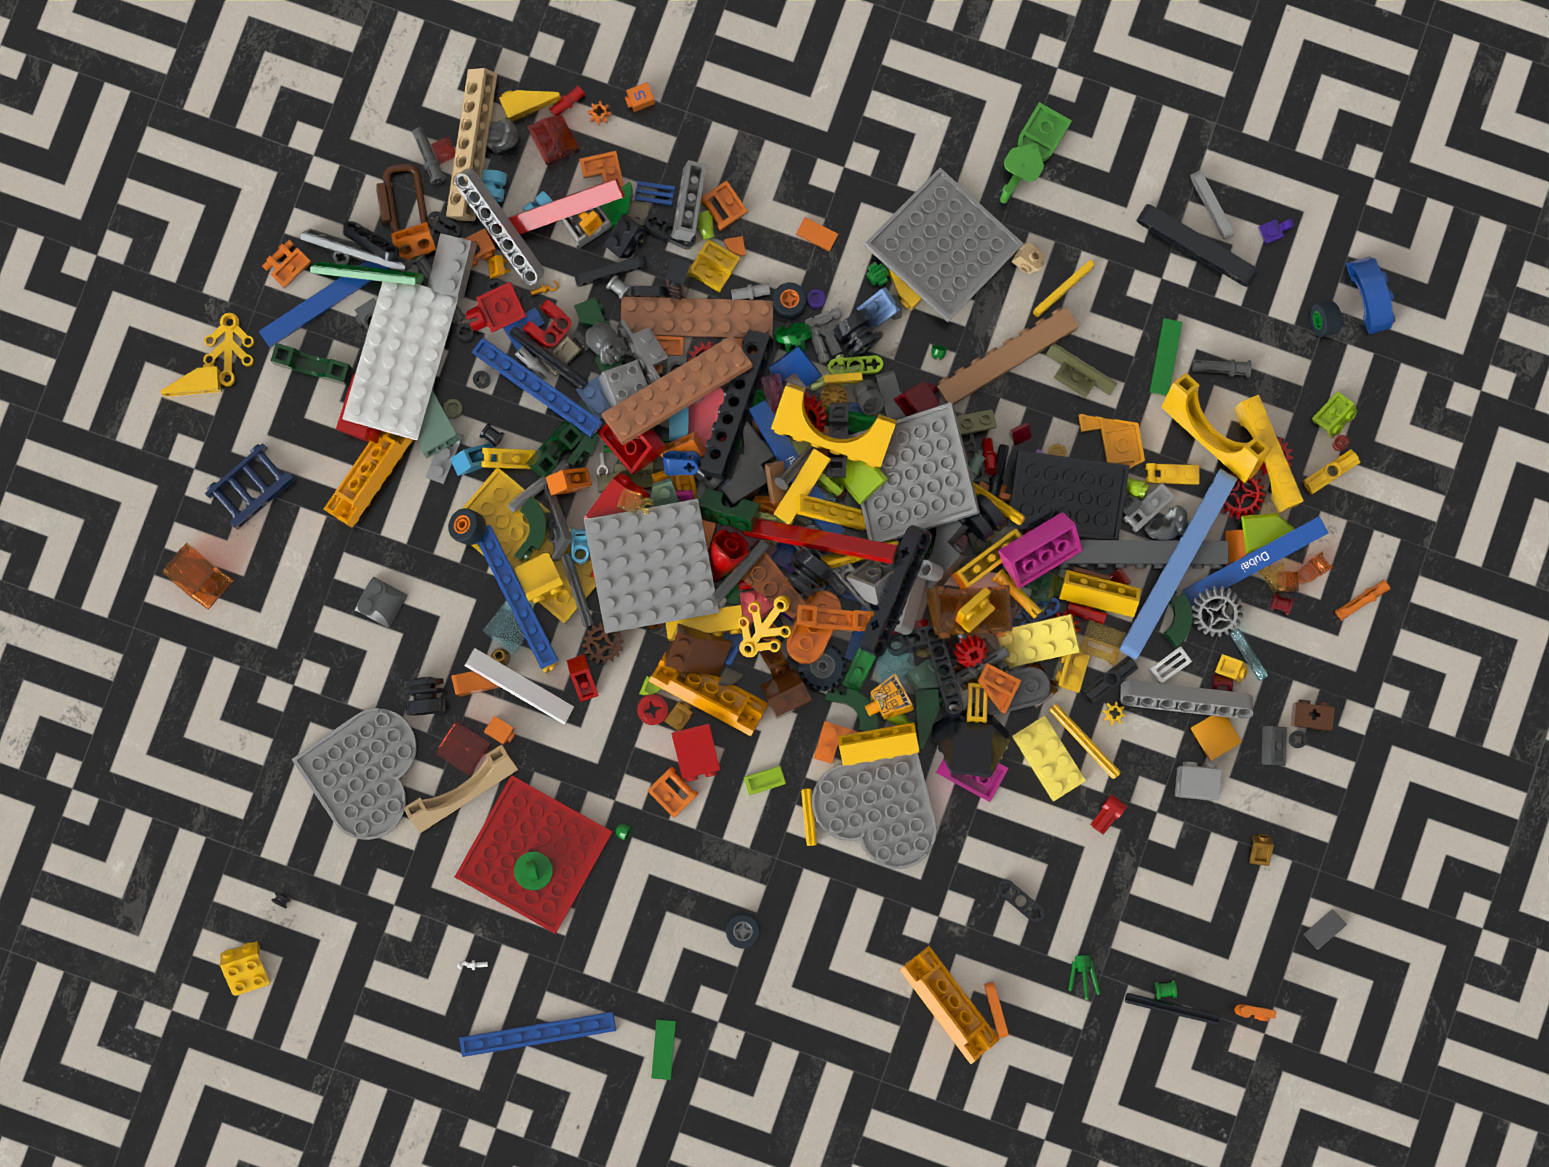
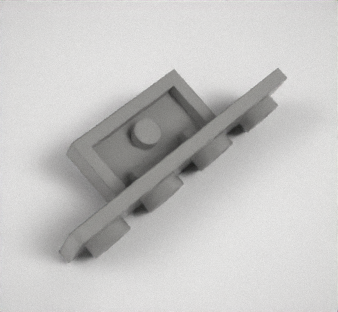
(644, 348)

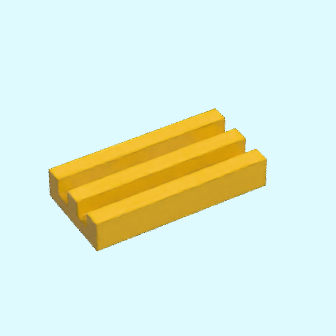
(847, 378)
(976, 718)

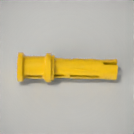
(1003, 578)

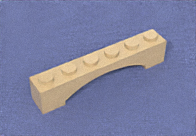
(430, 811)

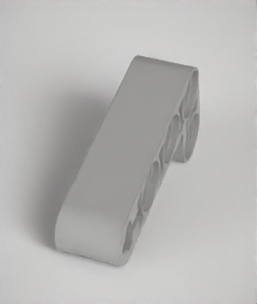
(927, 571)

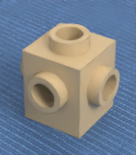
(1029, 258)

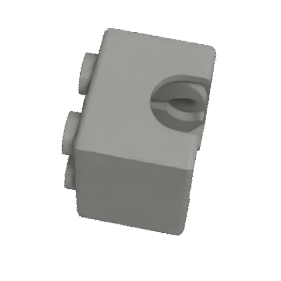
(576, 231)
(622, 382)
(1198, 782)

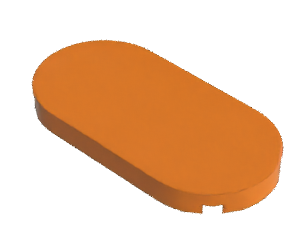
(806, 642)

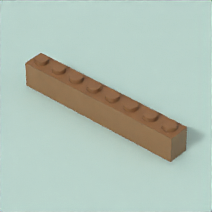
(1007, 357)

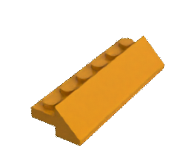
(366, 477)
(703, 691)
(949, 1004)

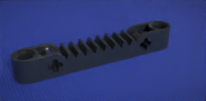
(915, 543)

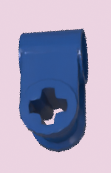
(679, 463)

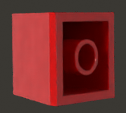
(610, 496)
(696, 752)

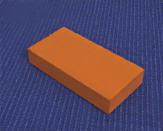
(817, 234)

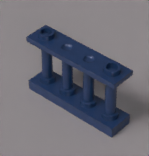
(253, 505)

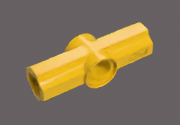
(1340, 465)

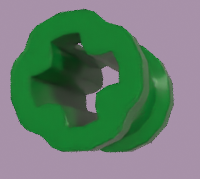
(1165, 990)

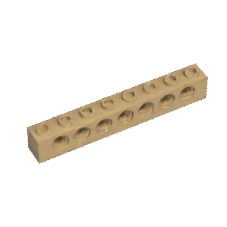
(472, 137)

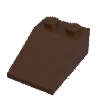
(696, 651)

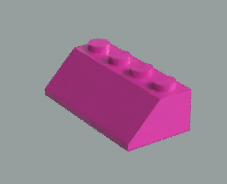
(1041, 550)

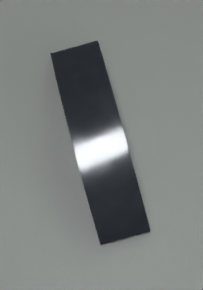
(838, 429)

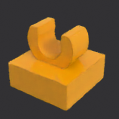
(590, 222)
(496, 266)

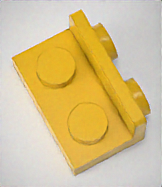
(975, 611)
(1072, 671)

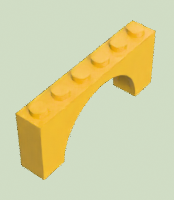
(1184, 407)
(1254, 418)
(793, 421)

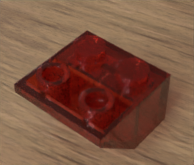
(552, 138)

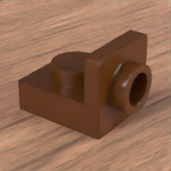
(775, 662)

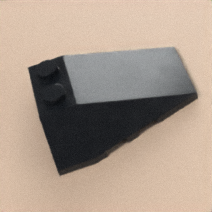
(971, 746)

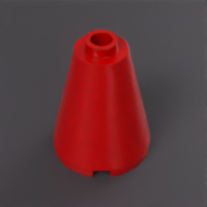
(726, 552)

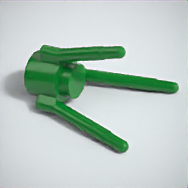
(1083, 964)

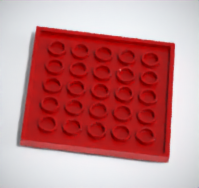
(533, 822)

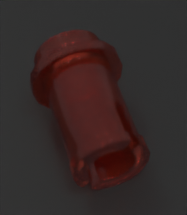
(1344, 440)

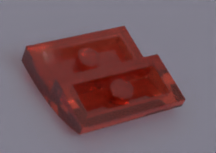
(462, 748)

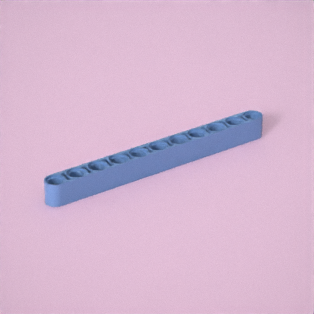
(1178, 564)

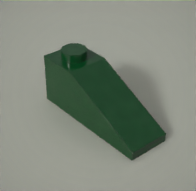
(926, 710)

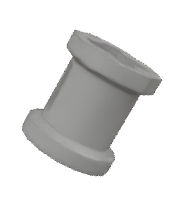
(618, 287)

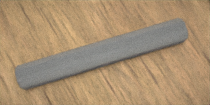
(535, 488)

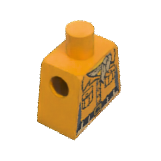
(889, 699)

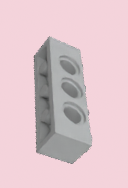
(689, 201)

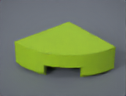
(649, 688)

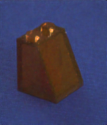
(197, 576)

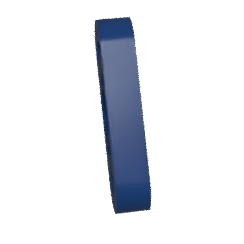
(1049, 612)

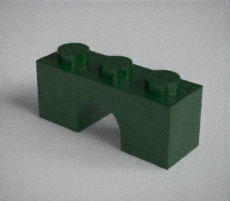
(562, 439)
(742, 516)

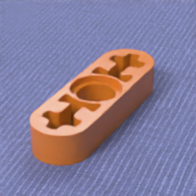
(996, 1010)

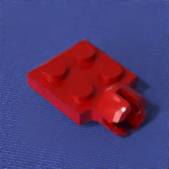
(496, 309)

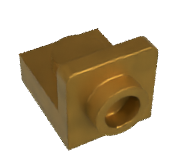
(679, 716)
(1261, 850)

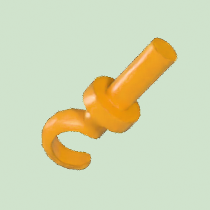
(543, 288)

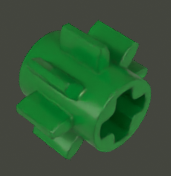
(877, 274)

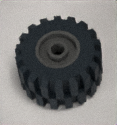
(826, 671)

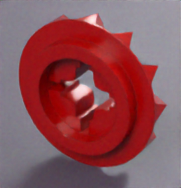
(644, 705)

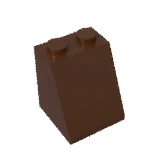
(786, 693)

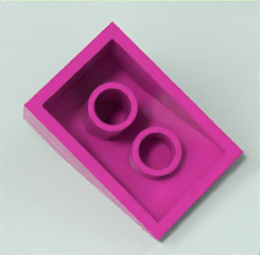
(981, 786)

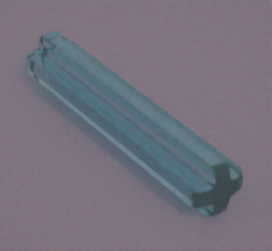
(1248, 654)

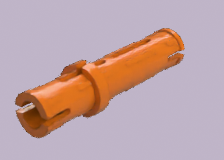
(1369, 595)

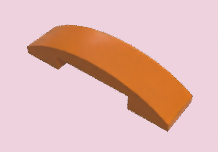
(832, 618)

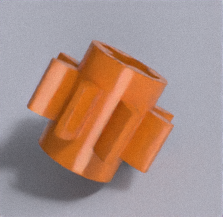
(595, 109)

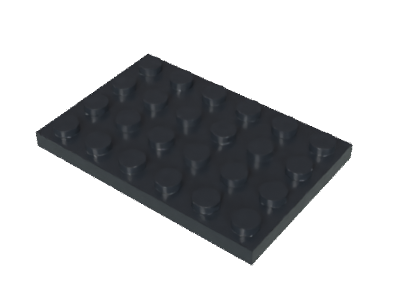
(1081, 488)

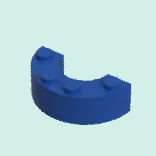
(1374, 293)

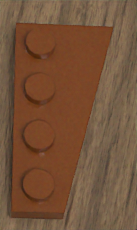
(771, 583)

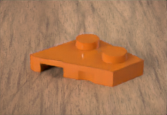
(998, 686)

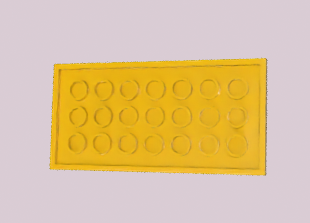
(513, 529)

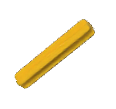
(809, 819)

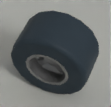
(742, 931)

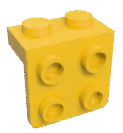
(539, 578)
(244, 968)

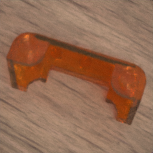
(947, 602)

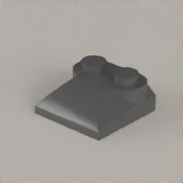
(381, 602)

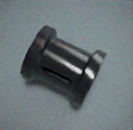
(492, 435)

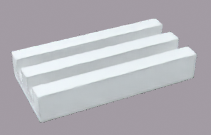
(1157, 674)

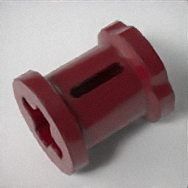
(1281, 603)

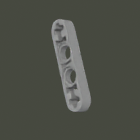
(1212, 204)

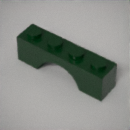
(589, 314)
(311, 365)

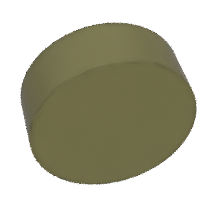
(453, 408)

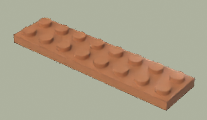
(697, 316)
(677, 390)

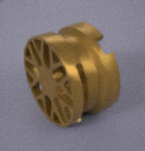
(833, 394)

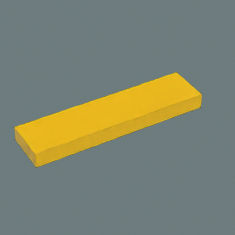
(1065, 287)
(802, 484)
(830, 512)

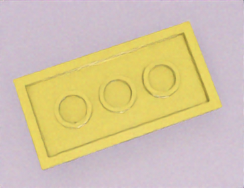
(1040, 641)
(1048, 758)

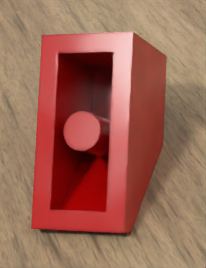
(582, 678)

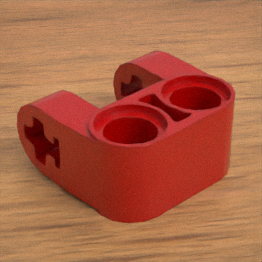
(539, 335)

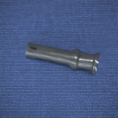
(431, 163)
(1231, 368)
(970, 673)

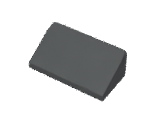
(1274, 745)
(1325, 929)

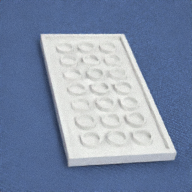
(400, 359)

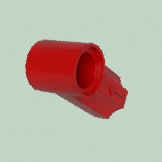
(1111, 810)

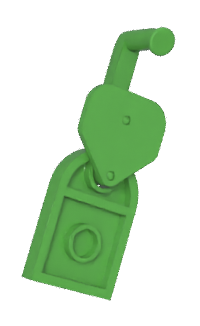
(1035, 145)

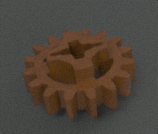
(600, 652)

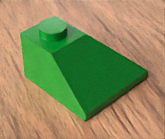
(616, 208)

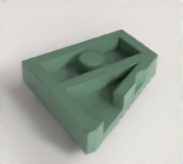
(663, 493)
(923, 676)

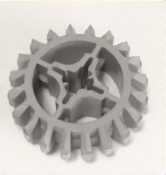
(1223, 597)

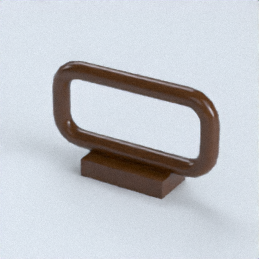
(386, 199)

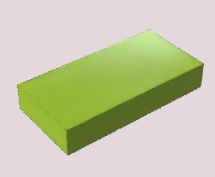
(764, 780)

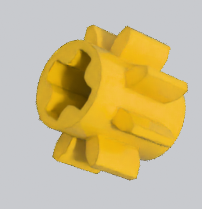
(1109, 717)

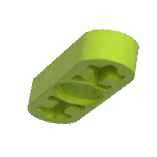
(870, 370)

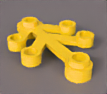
(228, 346)
(763, 629)

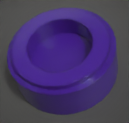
(816, 298)

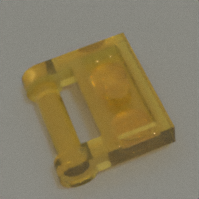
(1103, 636)

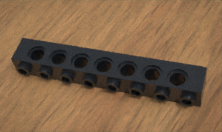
(720, 467)

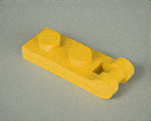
(507, 457)
(1173, 474)

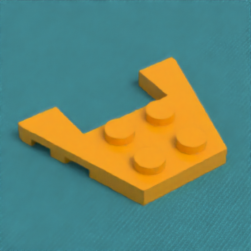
(1119, 437)

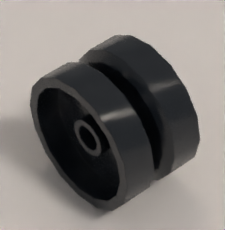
(987, 520)

